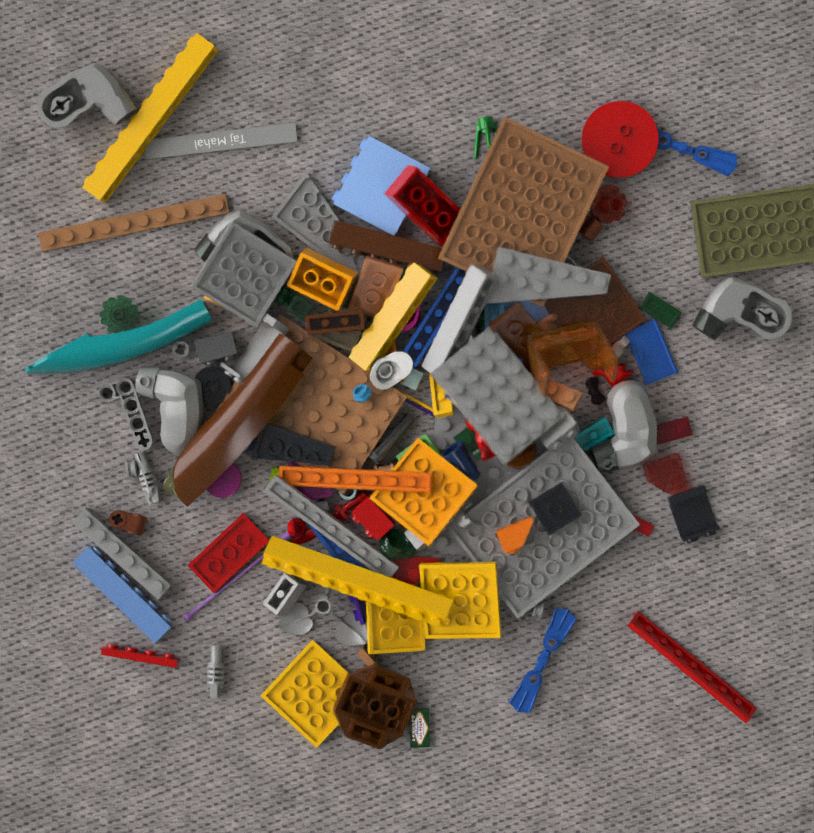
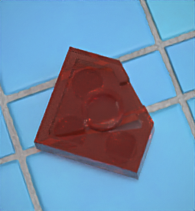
(666, 474)

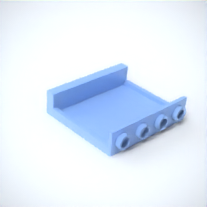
(368, 181)

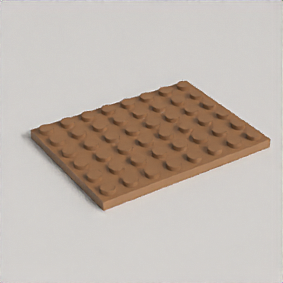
(523, 200)
(325, 405)

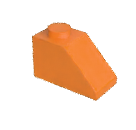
(514, 535)

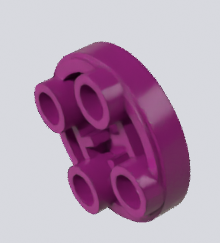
(227, 483)

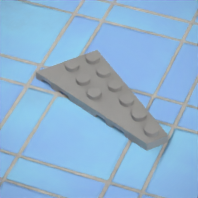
(311, 220)
(536, 277)

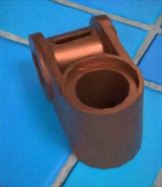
(131, 522)

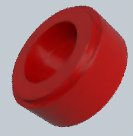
(296, 527)

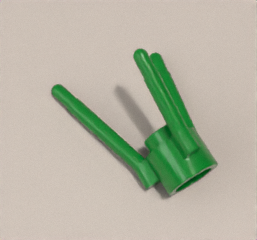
(486, 126)

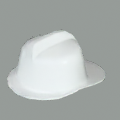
(390, 370)

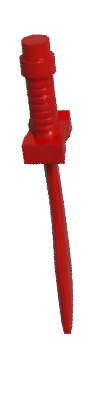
(341, 511)

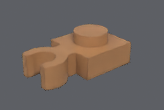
(369, 659)

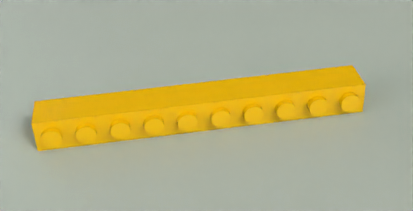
(150, 118)
(357, 582)

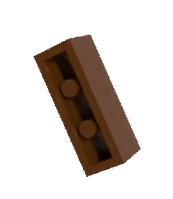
(335, 322)

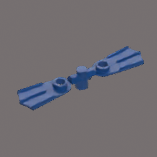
(715, 159)
(527, 691)

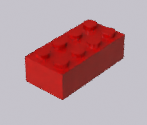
(423, 203)

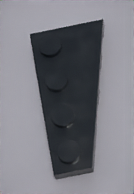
(289, 446)

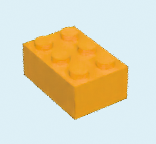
(322, 279)

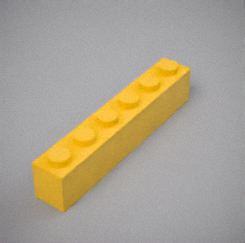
(393, 316)

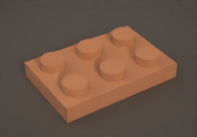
(374, 285)

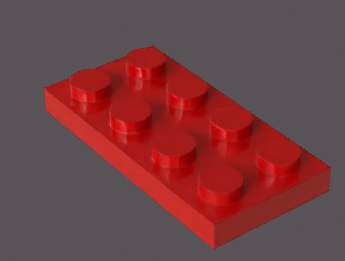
(228, 552)

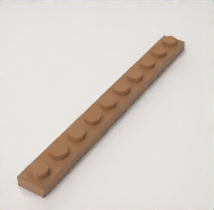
(133, 222)

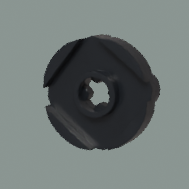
(223, 385)

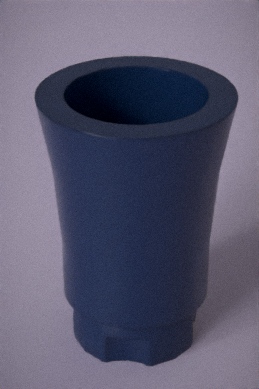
(458, 457)

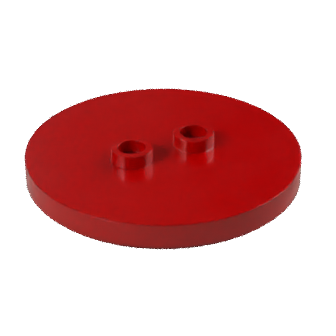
(621, 138)

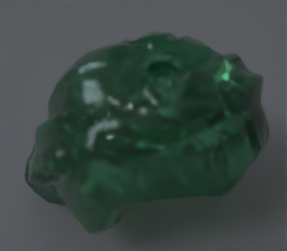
(396, 545)

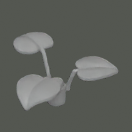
(299, 621)

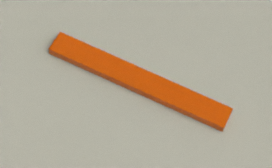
(357, 478)

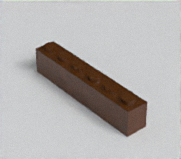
(385, 246)

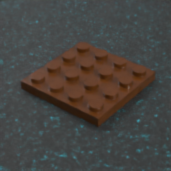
(612, 311)

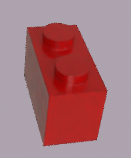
(372, 518)

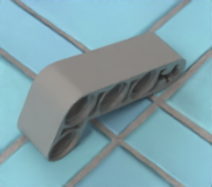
(131, 416)

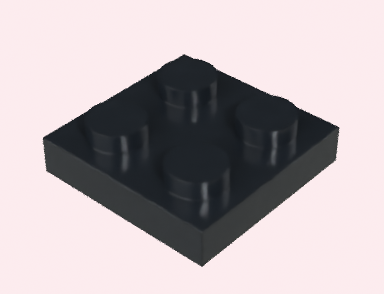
(554, 508)

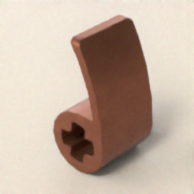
(590, 228)

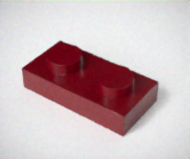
(673, 430)

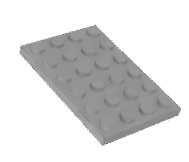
(497, 395)

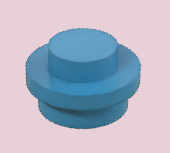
(362, 393)

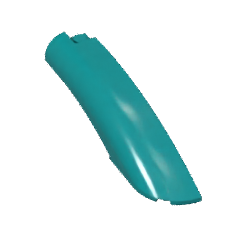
(106, 350)

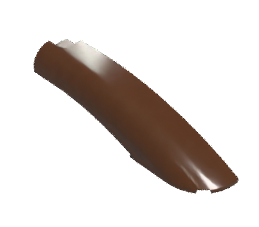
(239, 419)

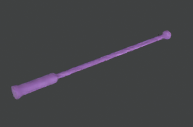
(187, 616)

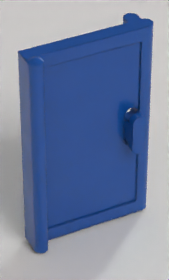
(653, 354)

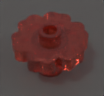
(608, 204)

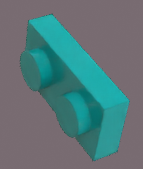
(594, 433)

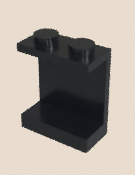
(693, 514)

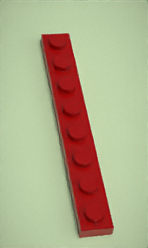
(691, 666)

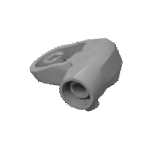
(83, 92)
(180, 404)

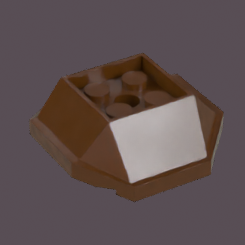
(387, 719)

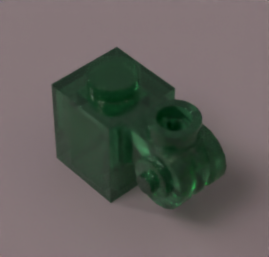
(296, 305)

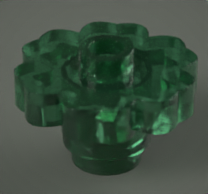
(129, 314)

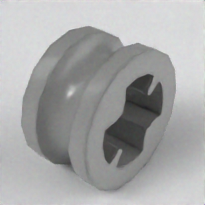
(186, 351)
(131, 469)
(538, 609)

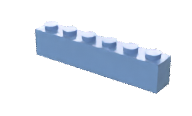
(122, 593)

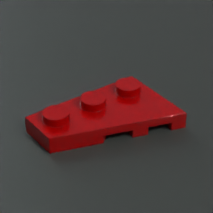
(409, 569)

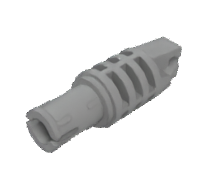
(147, 479)
(215, 671)

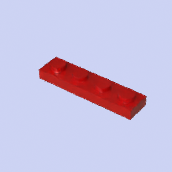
(148, 656)

